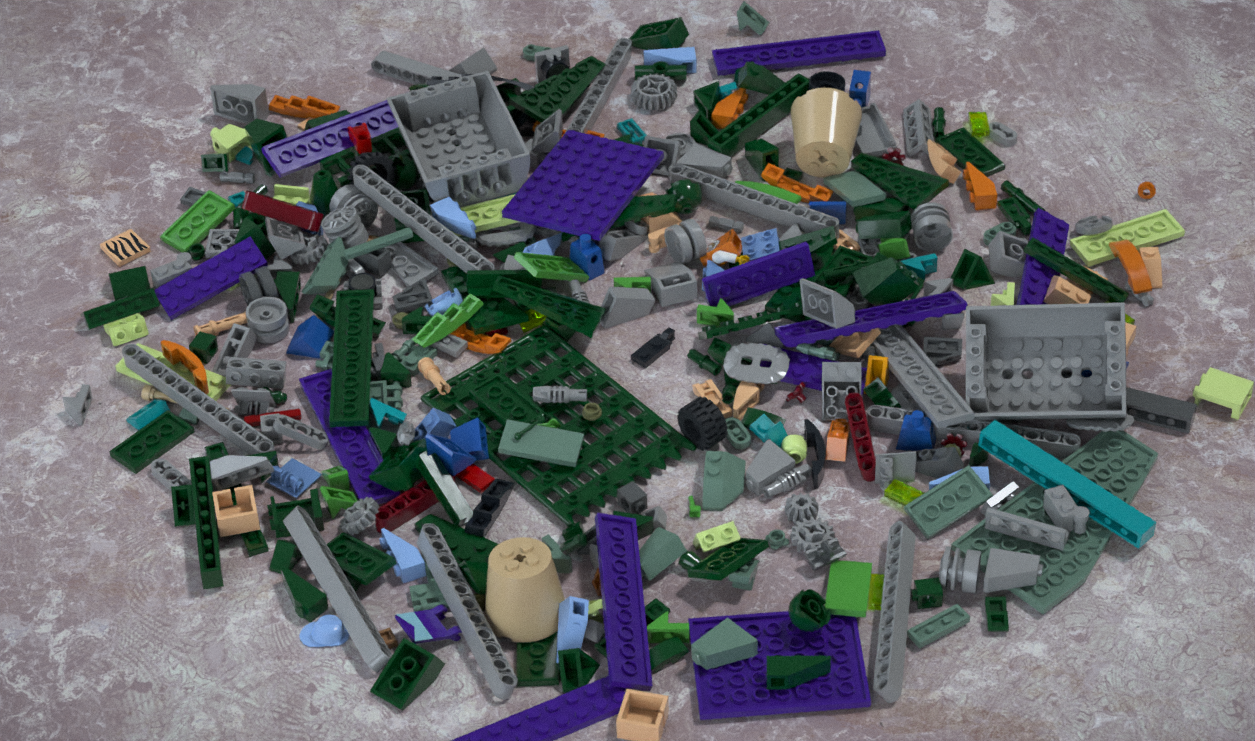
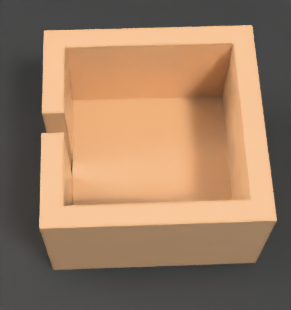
(236, 518)
(642, 716)

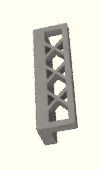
(922, 125)
(1026, 529)

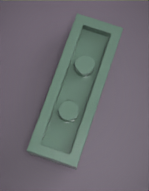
(938, 626)

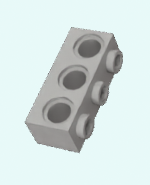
(256, 372)

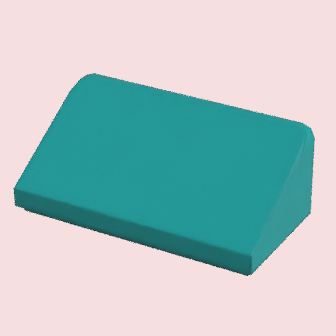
(148, 413)

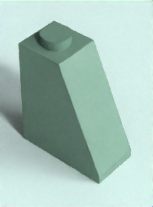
(659, 552)
(723, 645)

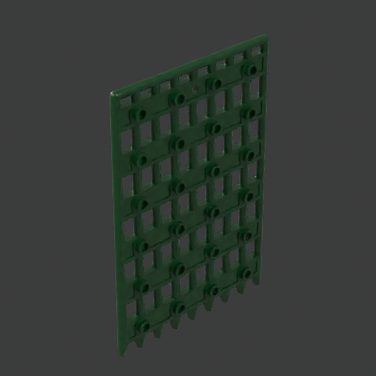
(590, 455)

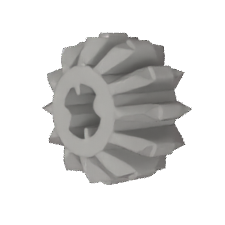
(801, 507)

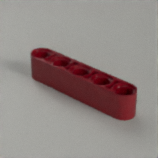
(282, 211)
(860, 429)
(406, 507)

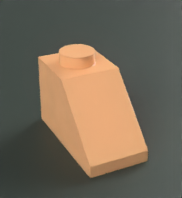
(1152, 261)

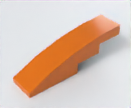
(302, 108)

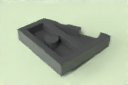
(413, 297)
(942, 350)

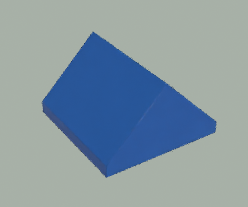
(832, 208)
(310, 338)
(451, 454)

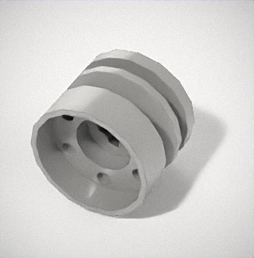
(352, 196)
(345, 224)
(931, 227)
(960, 569)

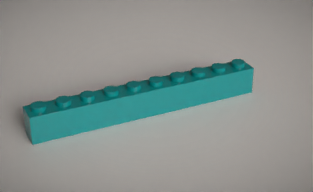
(1050, 473)

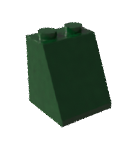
(261, 134)
(886, 282)

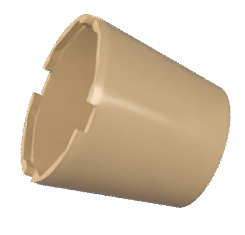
(824, 131)
(522, 590)

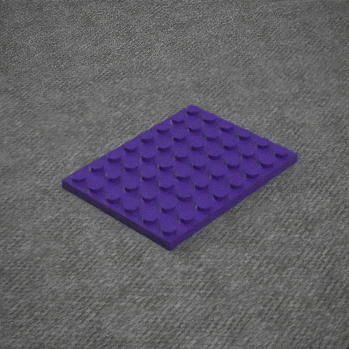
(583, 184)
(741, 686)

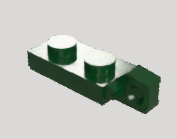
(1015, 214)

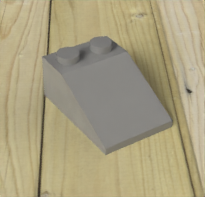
(240, 102)
(1007, 254)

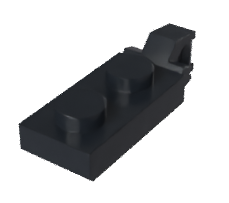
(654, 348)

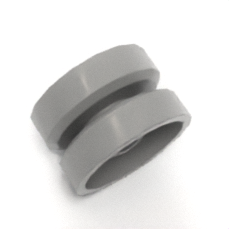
(685, 241)
(268, 319)

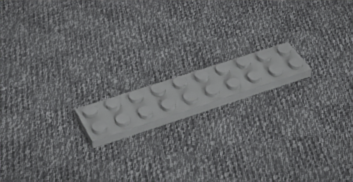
(921, 378)

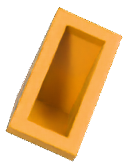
(877, 368)

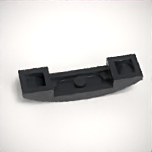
(814, 438)

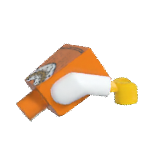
(725, 250)

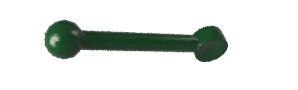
(540, 420)

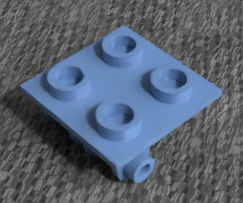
(760, 244)
(293, 477)

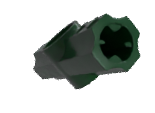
(675, 72)

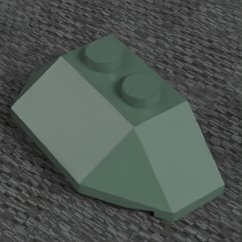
(328, 270)
(722, 479)

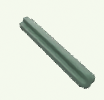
(378, 243)

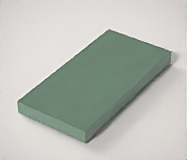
(854, 188)
(541, 443)
(948, 502)

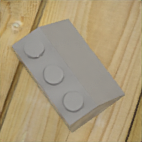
(826, 305)

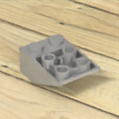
(672, 283)
(837, 382)

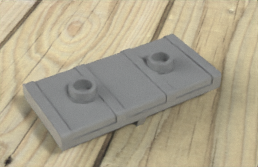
(873, 133)

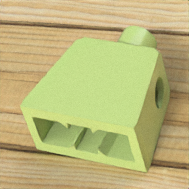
(230, 140)

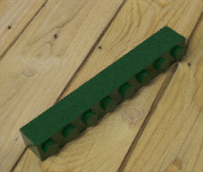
(759, 117)
(206, 523)

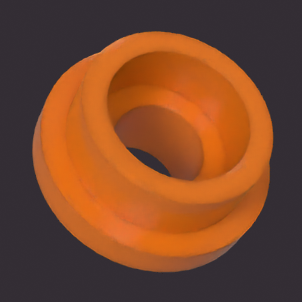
(1146, 185)

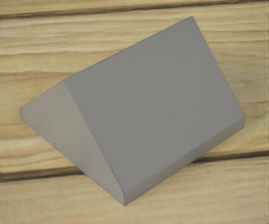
(476, 63)
(548, 133)
(671, 152)

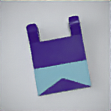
(426, 625)

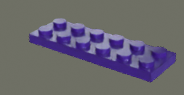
(759, 276)
(209, 278)
(808, 370)

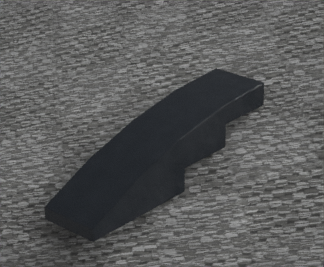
(490, 507)

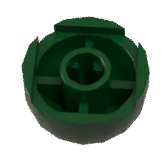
(406, 172)
(687, 194)
(808, 611)

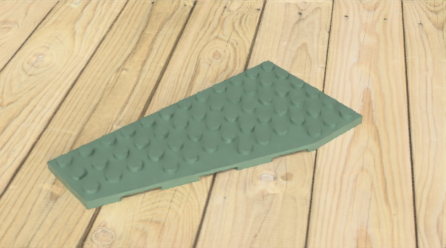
(1109, 460)

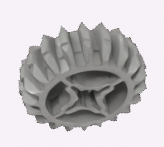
(654, 92)

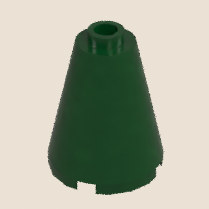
(322, 191)

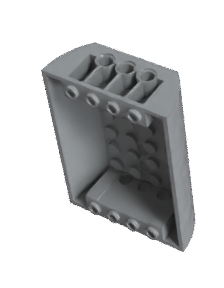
(490, 150)
(1046, 343)

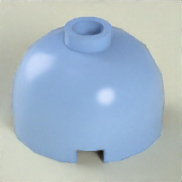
(443, 302)

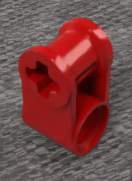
(360, 138)

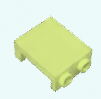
(1224, 390)

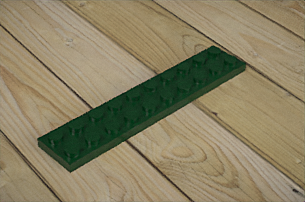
(352, 358)

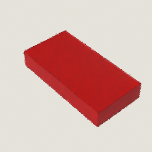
(476, 478)

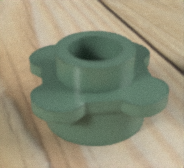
(777, 539)

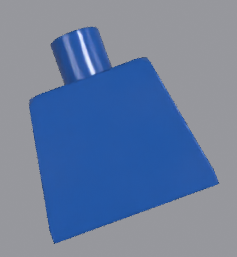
(861, 95)
(587, 256)
(916, 433)
(472, 438)

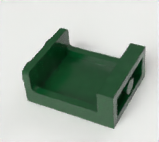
(281, 510)

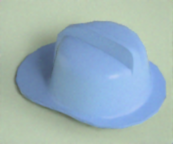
(324, 632)

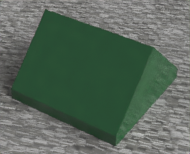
(250, 229)
(129, 282)

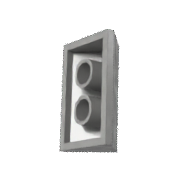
(284, 237)

